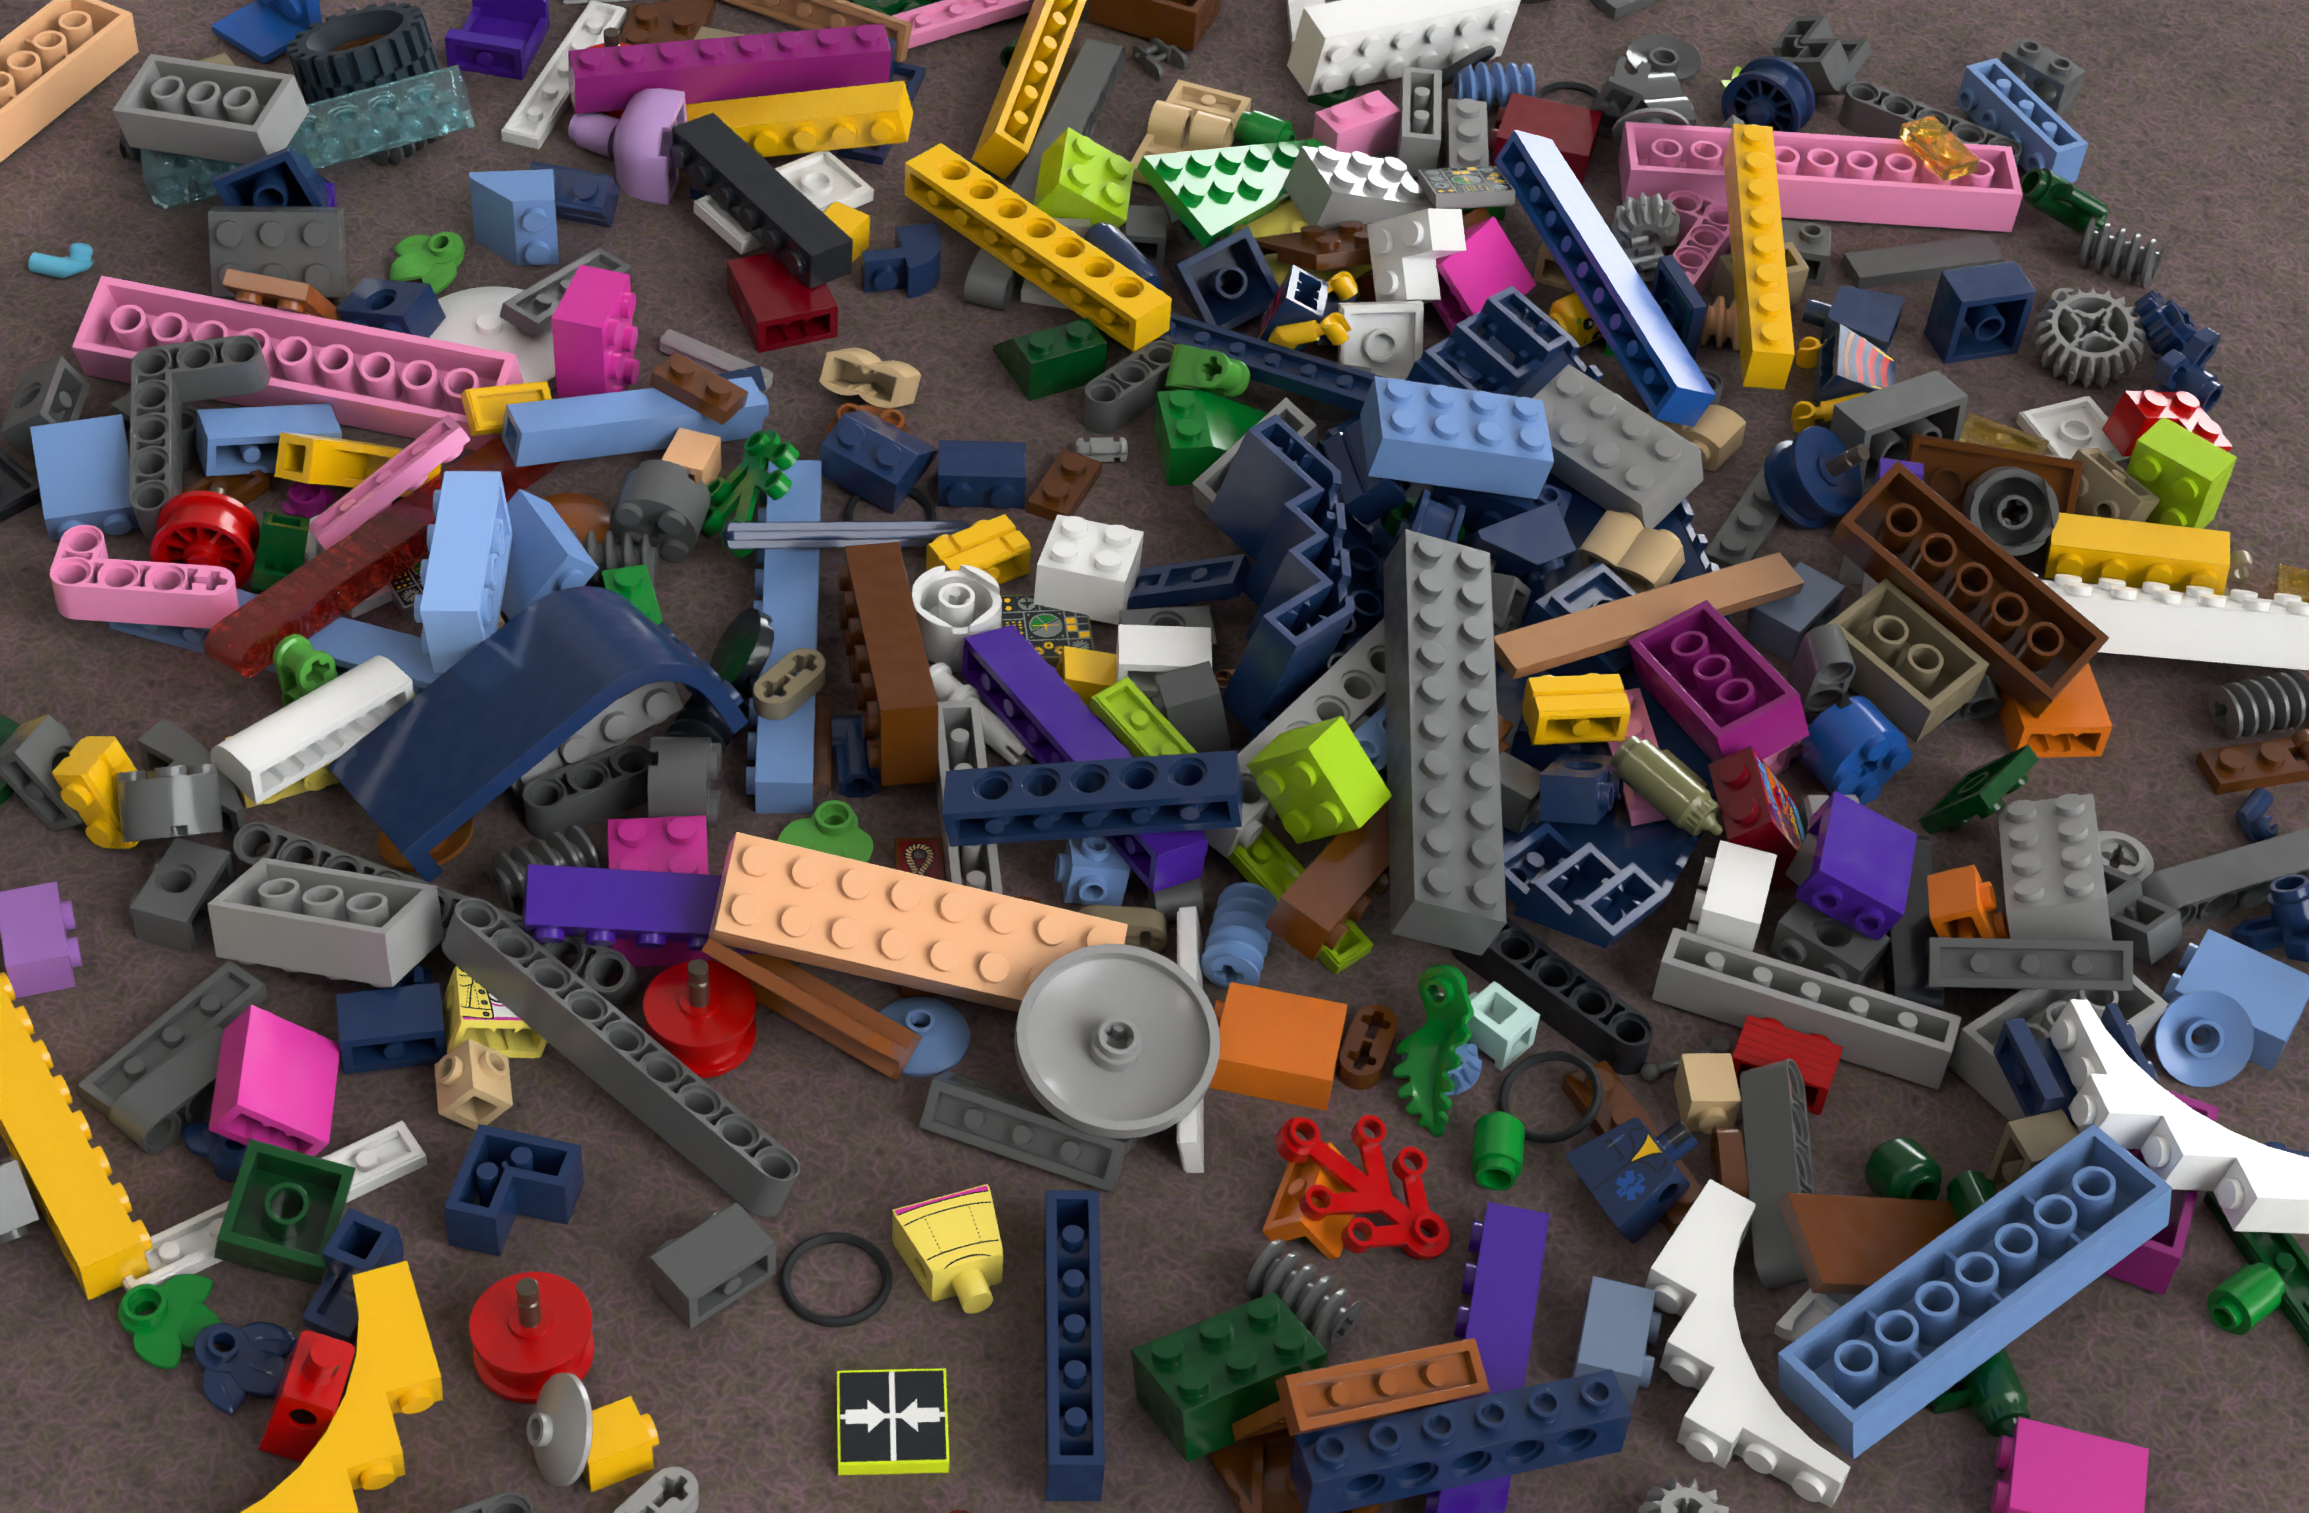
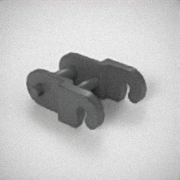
(1167, 53)

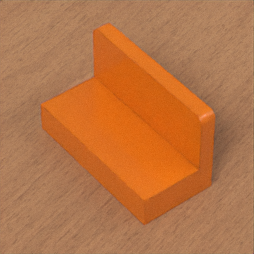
(1288, 1222)

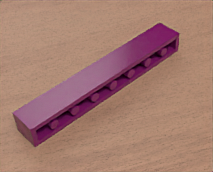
(730, 66)

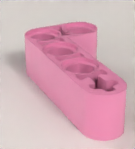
(1702, 235)
(136, 592)

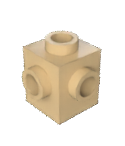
(473, 1084)

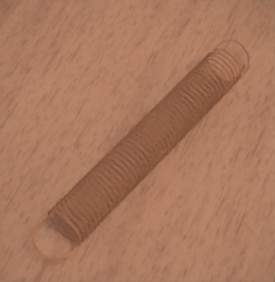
(1221, 677)
(821, 738)

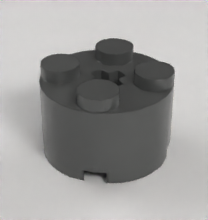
(2036, 502)
(664, 504)
(684, 778)
(169, 802)

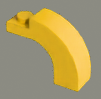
(333, 460)

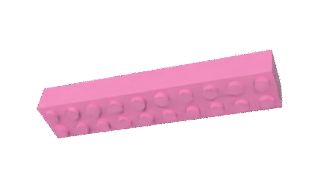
(1829, 177)
(365, 372)

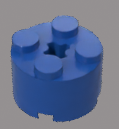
(1854, 749)

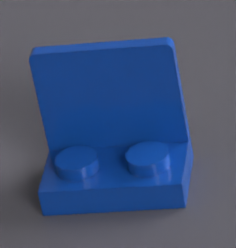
(267, 26)

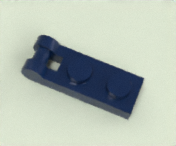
(1190, 582)

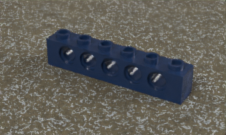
(1093, 798)
(1073, 1347)
(1459, 1443)

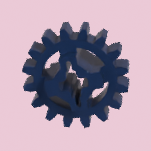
(2165, 323)

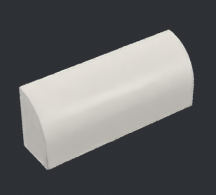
(313, 729)

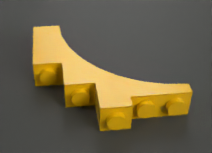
(390, 1375)

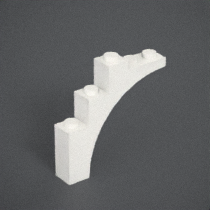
(2252, 1182)
(1707, 1353)

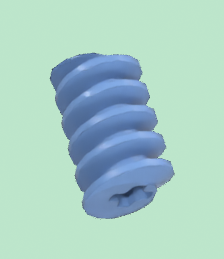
(1493, 84)
(1238, 936)

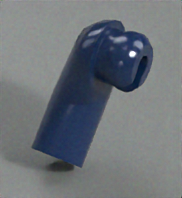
(2252, 818)

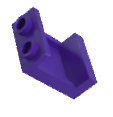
(499, 37)
(1858, 866)

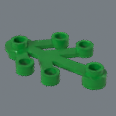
(750, 473)

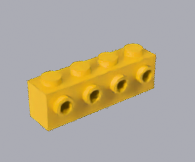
(2138, 553)

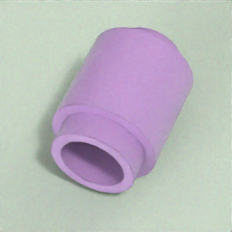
(594, 132)

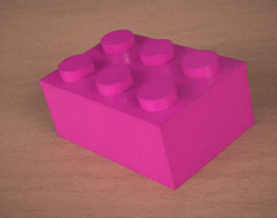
(595, 334)
(658, 846)

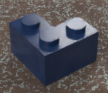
(507, 1177)

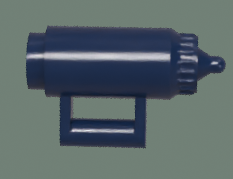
(1118, 246)

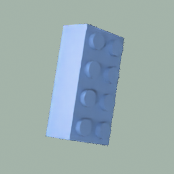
(1456, 438)

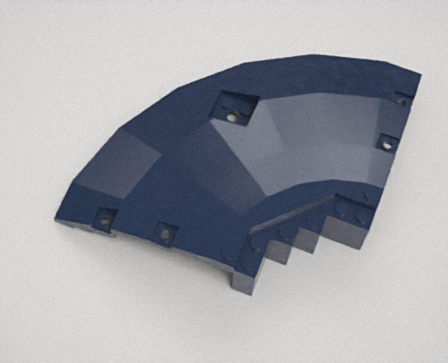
(1325, 590)

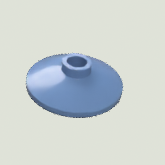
(943, 1037)
(2223, 1050)

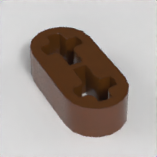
(1375, 1049)
(1728, 1159)

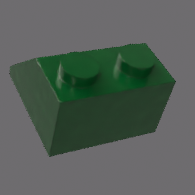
(1054, 358)

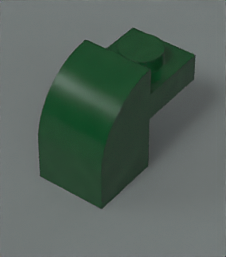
(279, 549)

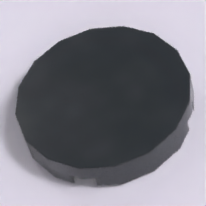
(743, 648)

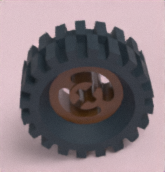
(362, 50)

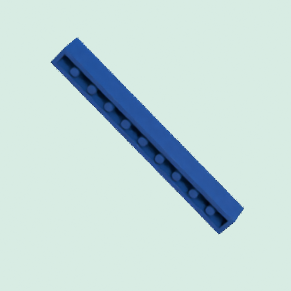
(1605, 280)

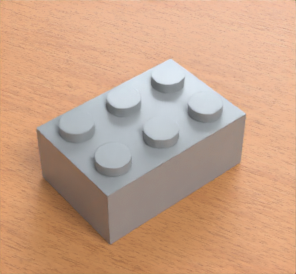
(1351, 187)

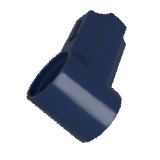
(850, 751)

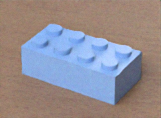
(464, 566)

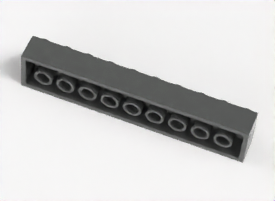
(1442, 745)

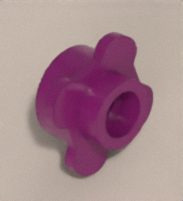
(307, 500)

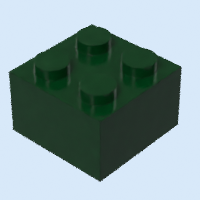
(283, 1212)

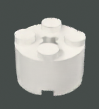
(955, 607)

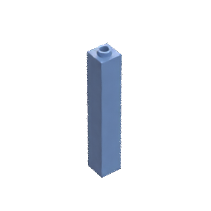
(616, 424)

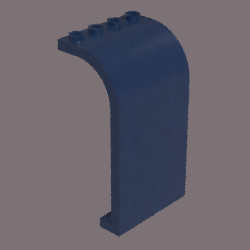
(511, 709)

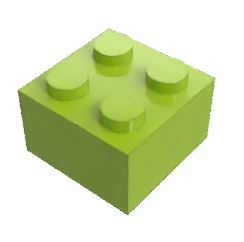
(1083, 181)
(2182, 473)
(1319, 780)

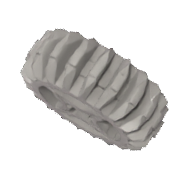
(2099, 337)

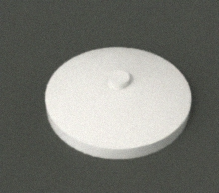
(475, 321)

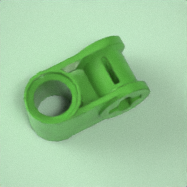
(1206, 370)
(301, 667)

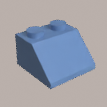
(516, 215)

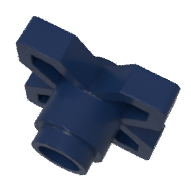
(2186, 372)
(2287, 923)

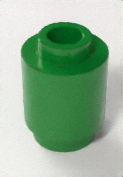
(1263, 129)
(1497, 1150)
(2245, 1298)

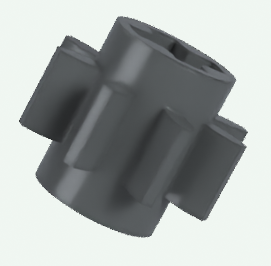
(1643, 256)

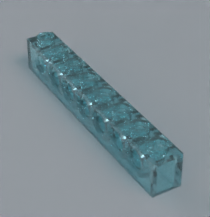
(333, 132)

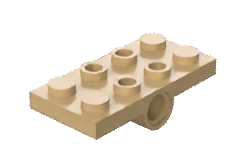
(1190, 121)

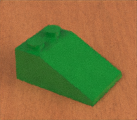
(1196, 430)

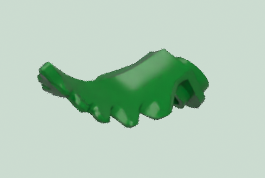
(1433, 1046)

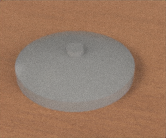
(1117, 1041)

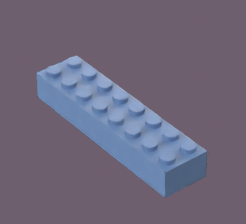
(1973, 1290)

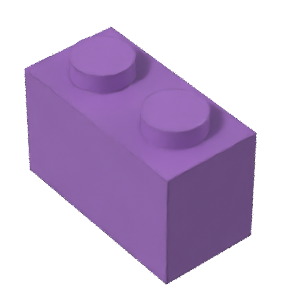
(36, 939)

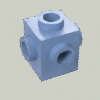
(1091, 872)

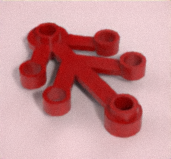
(1370, 1190)

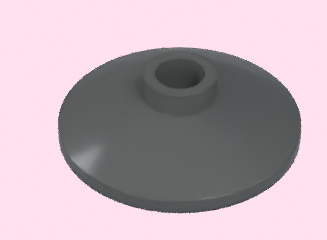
(1665, 55)

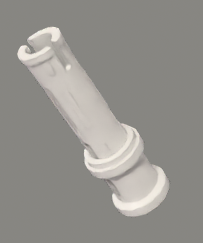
(994, 730)

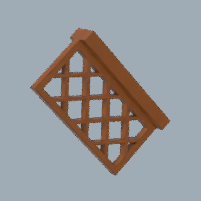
(823, 1009)
(1370, 1390)

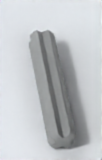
(707, 355)

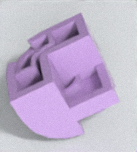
(644, 144)

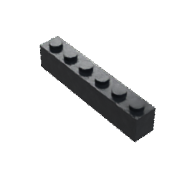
(762, 200)

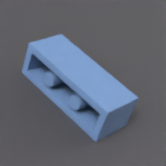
(248, 437)

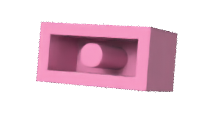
(1360, 125)

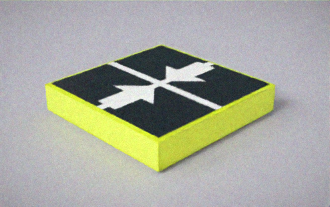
(892, 1421)

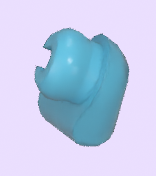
(63, 267)

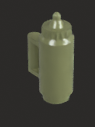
(1667, 785)

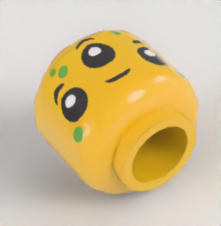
(1575, 319)

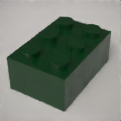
(1221, 1372)

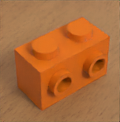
(1964, 905)

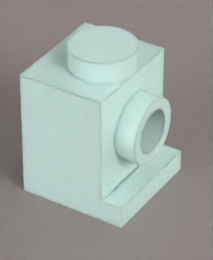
(1501, 1024)

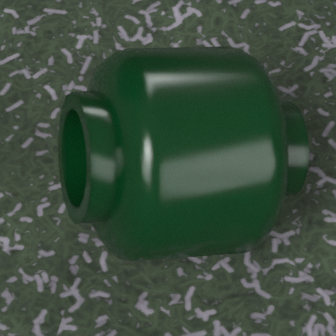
(1903, 1171)

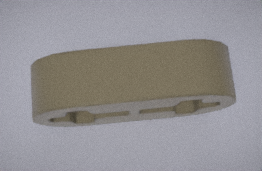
(795, 688)
(1138, 921)

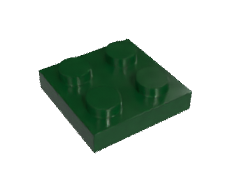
(1980, 791)

